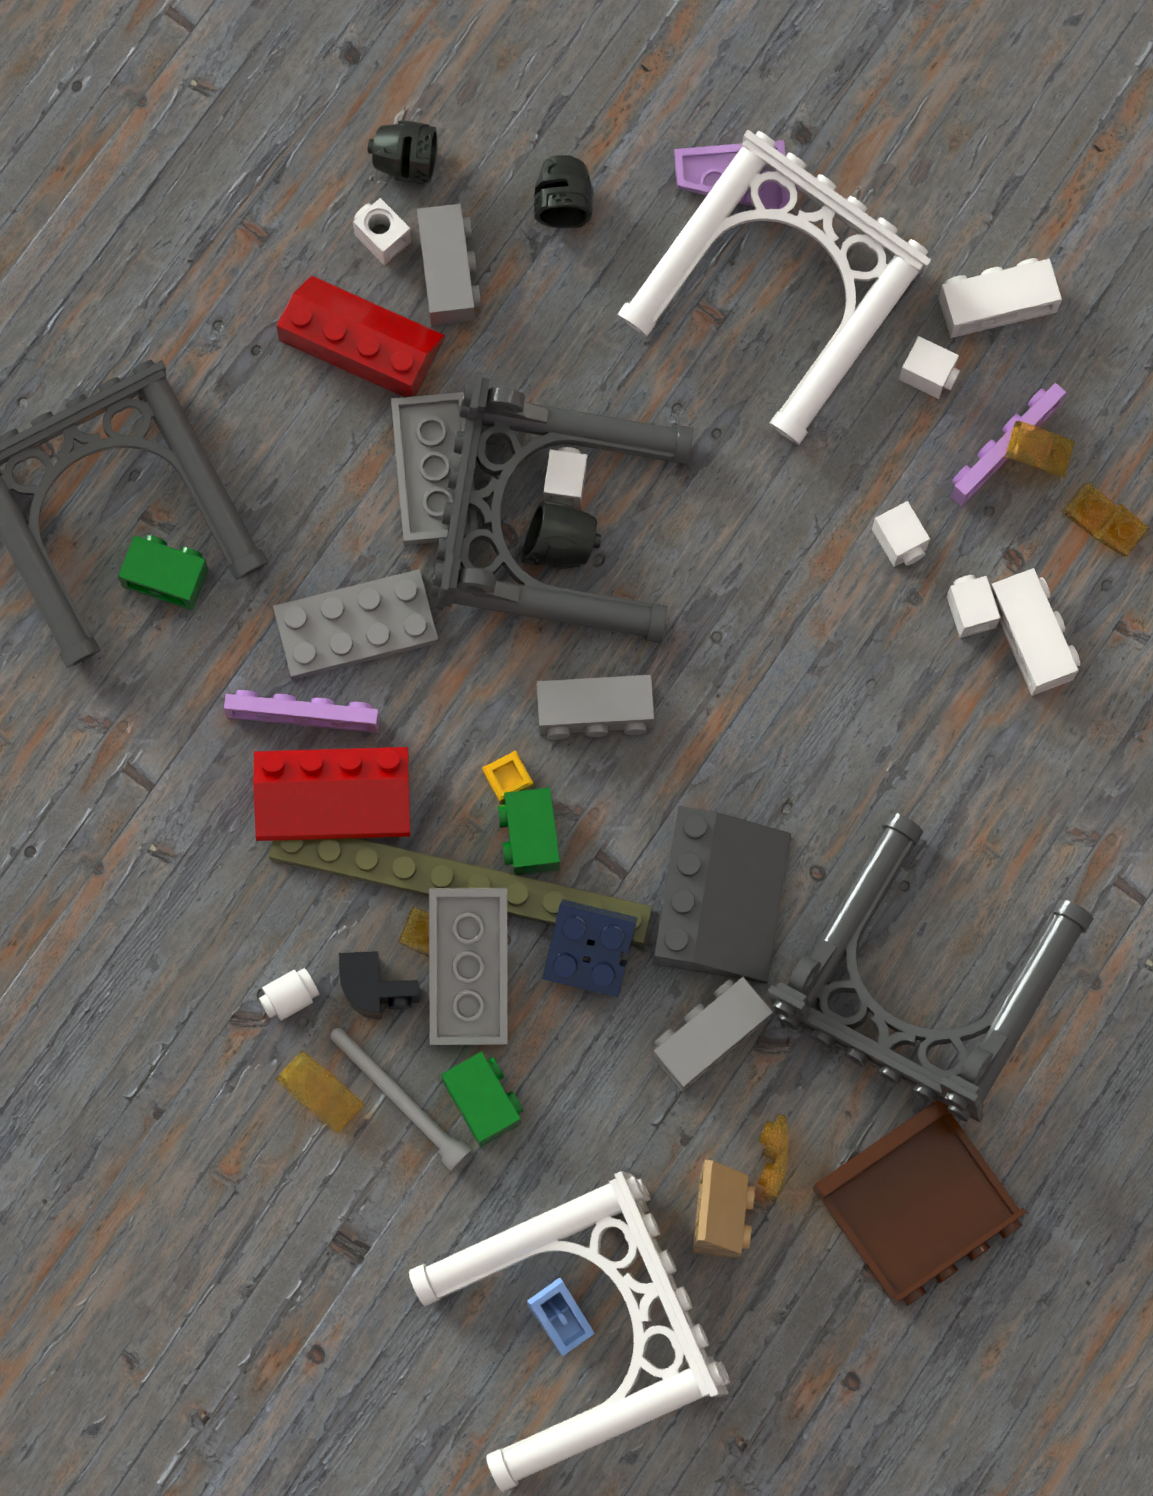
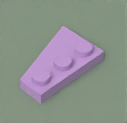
(701, 167)

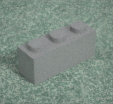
(448, 264)
(595, 706)
(711, 1033)

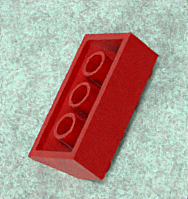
(359, 336)
(331, 793)

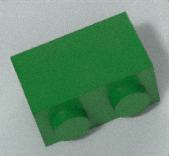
(163, 571)
(530, 831)
(482, 1099)

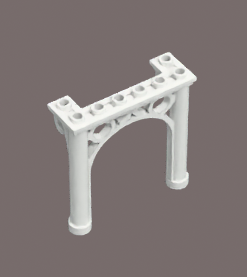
(713, 220)
(621, 1410)

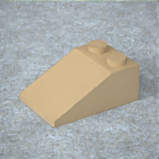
(721, 1211)

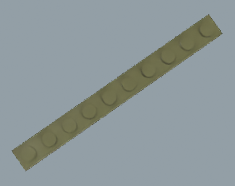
(419, 872)

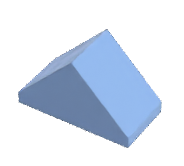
(560, 1317)

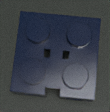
(607, 937)

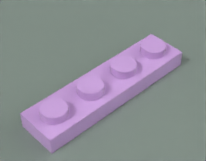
(993, 454)
(286, 710)

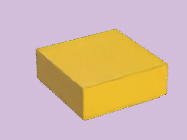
(507, 775)

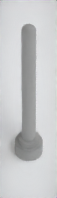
(453, 1151)

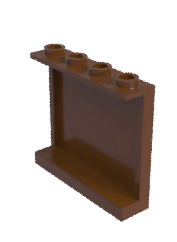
(918, 1203)

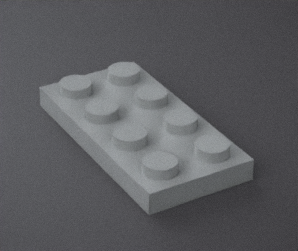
(424, 456)
(355, 624)
(468, 966)

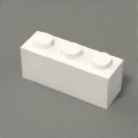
(999, 297)
(1035, 631)

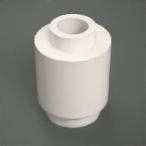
(288, 994)

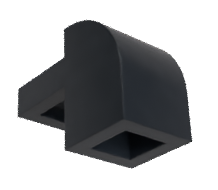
(363, 987)

